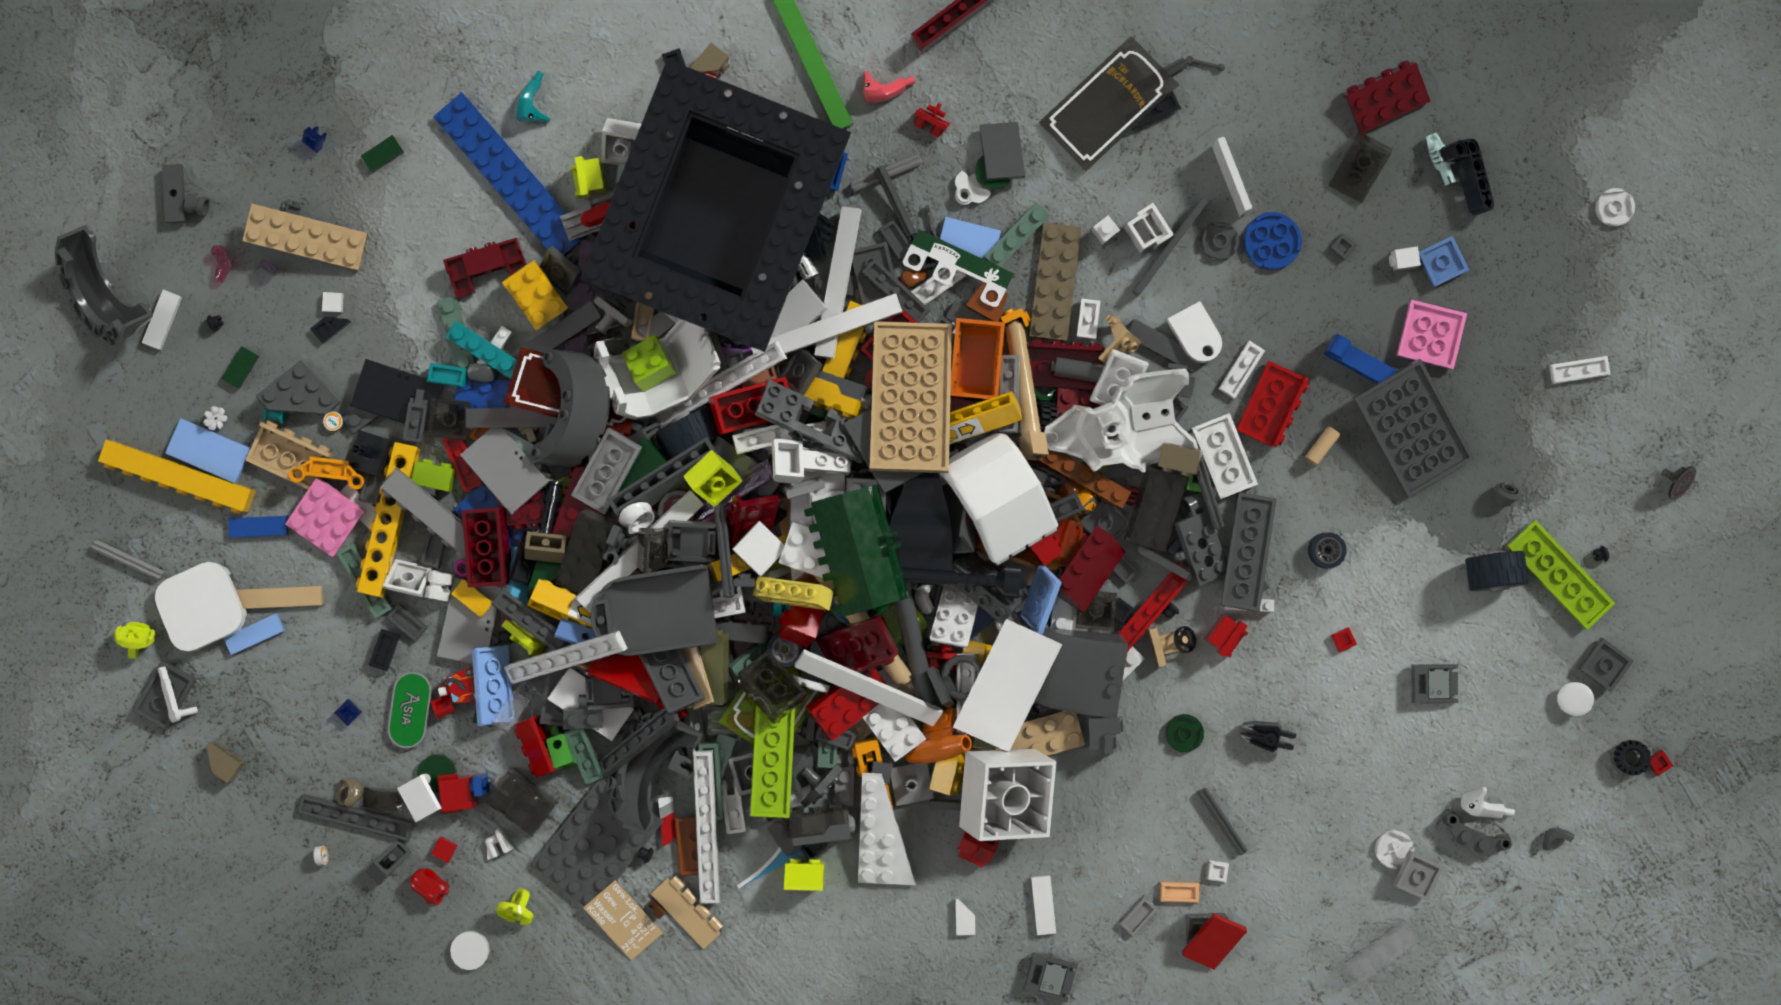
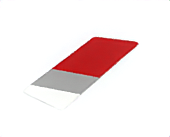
(667, 814)

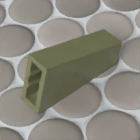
(715, 662)

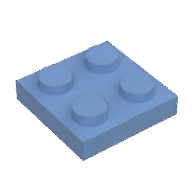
(1443, 261)

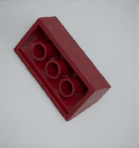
(486, 546)
(1090, 569)

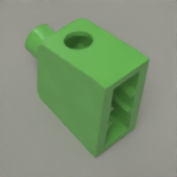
(561, 757)

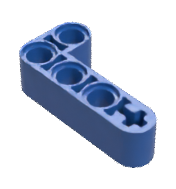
(1344, 353)

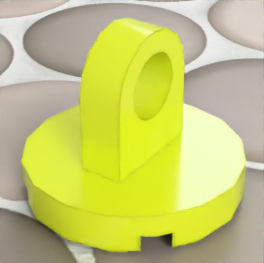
(134, 637)
(516, 908)

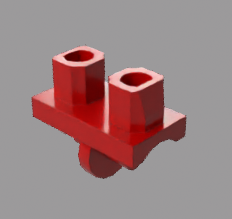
(923, 116)
(940, 656)

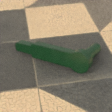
(879, 611)

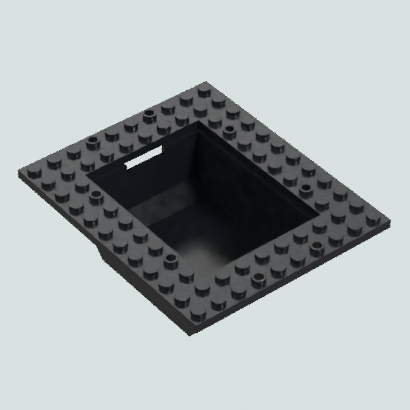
(715, 205)

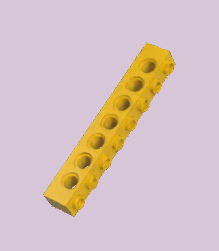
(392, 530)

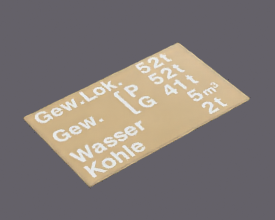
(623, 920)

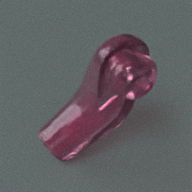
(223, 262)

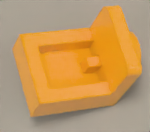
(1010, 315)

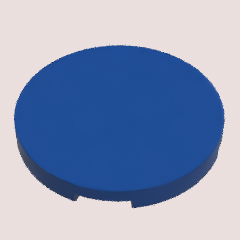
(1272, 241)

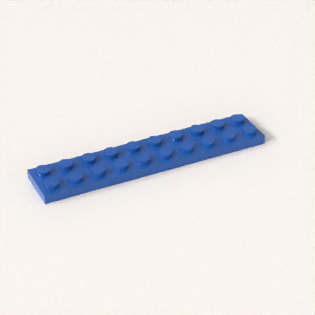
(506, 172)

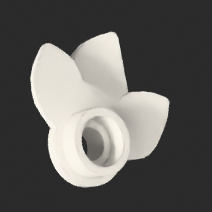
(971, 187)

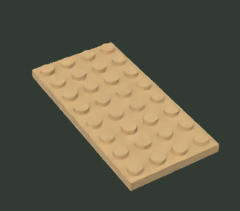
(911, 397)

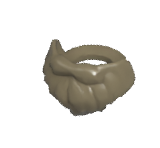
(355, 792)

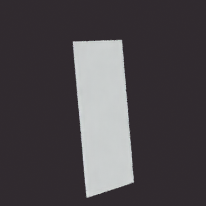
(1007, 685)

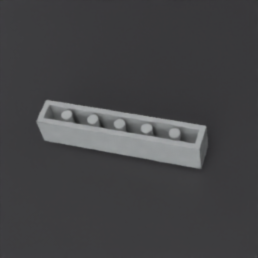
(425, 509)

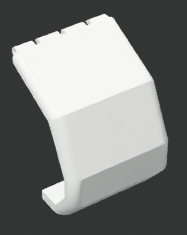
(693, 360)
(1000, 496)

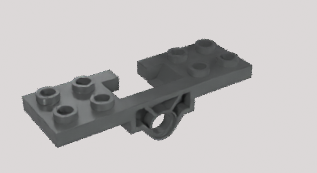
(784, 409)

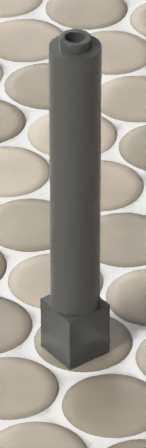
(1091, 372)
(914, 648)

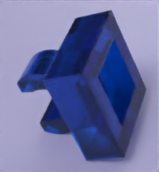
(313, 139)
(348, 712)

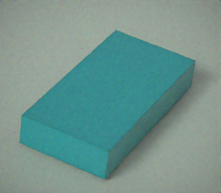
(447, 375)

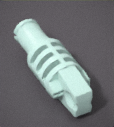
(1434, 146)

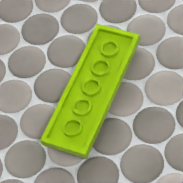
(1561, 575)
(772, 766)

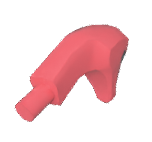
(876, 92)

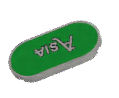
(410, 709)

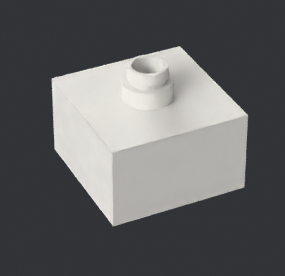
(1007, 794)

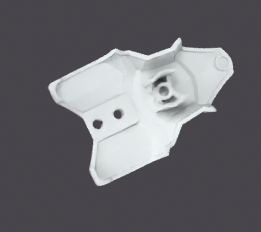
(1117, 429)

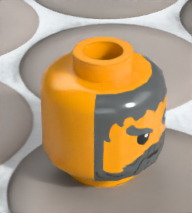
(1088, 501)

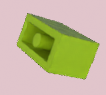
(434, 476)

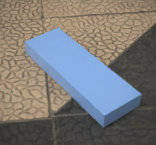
(254, 634)

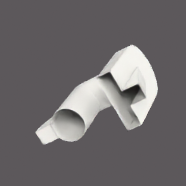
(501, 837)

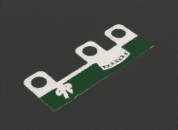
(958, 259)

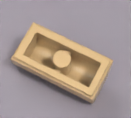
(1322, 446)

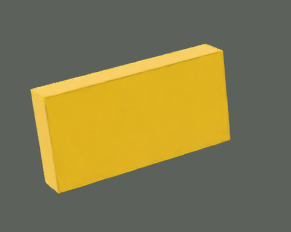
(472, 598)

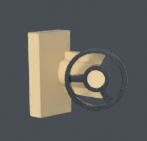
(1170, 643)

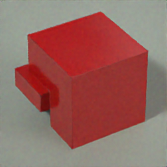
(800, 624)
(1226, 635)
(456, 793)

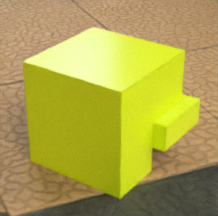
(588, 177)
(524, 638)

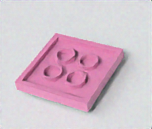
(1431, 334)
(325, 517)

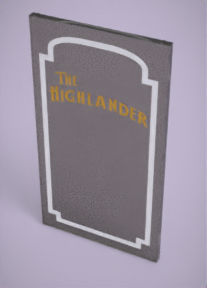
(1108, 103)

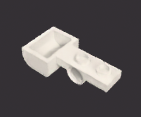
(791, 461)

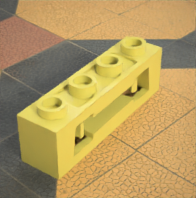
(793, 593)

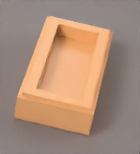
(1179, 892)

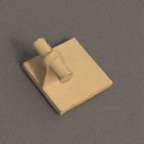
(1124, 340)

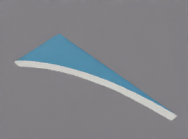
(773, 863)

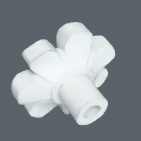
(215, 418)

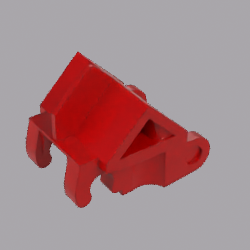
(975, 850)

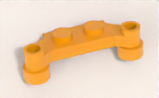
(328, 469)

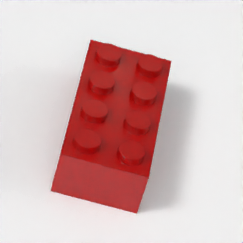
(738, 407)
(841, 708)

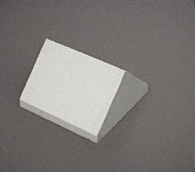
(407, 578)
(419, 798)

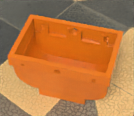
(977, 358)

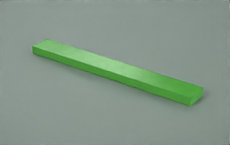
(813, 63)

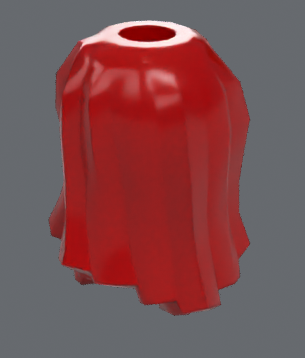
(429, 886)

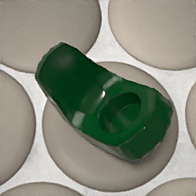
(1045, 398)

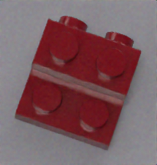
(529, 513)

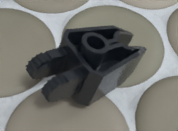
(1267, 735)

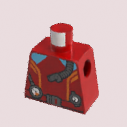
(459, 687)

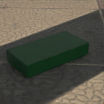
(382, 153)
(240, 367)

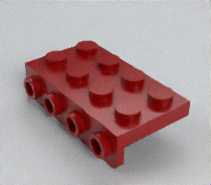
(1272, 405)

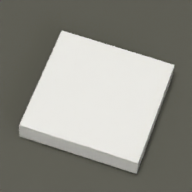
(759, 548)

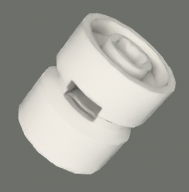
(438, 585)

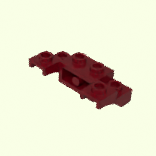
(481, 262)

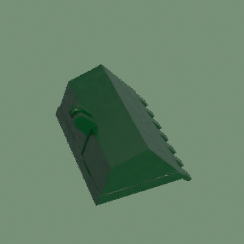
(858, 550)

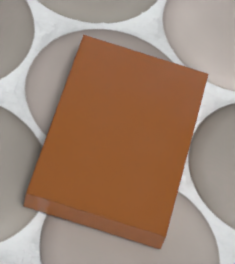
(687, 845)

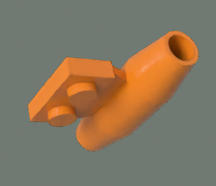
(939, 741)

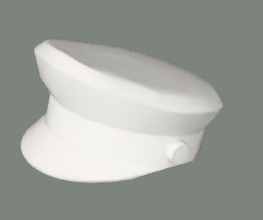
(636, 516)
(1575, 699)

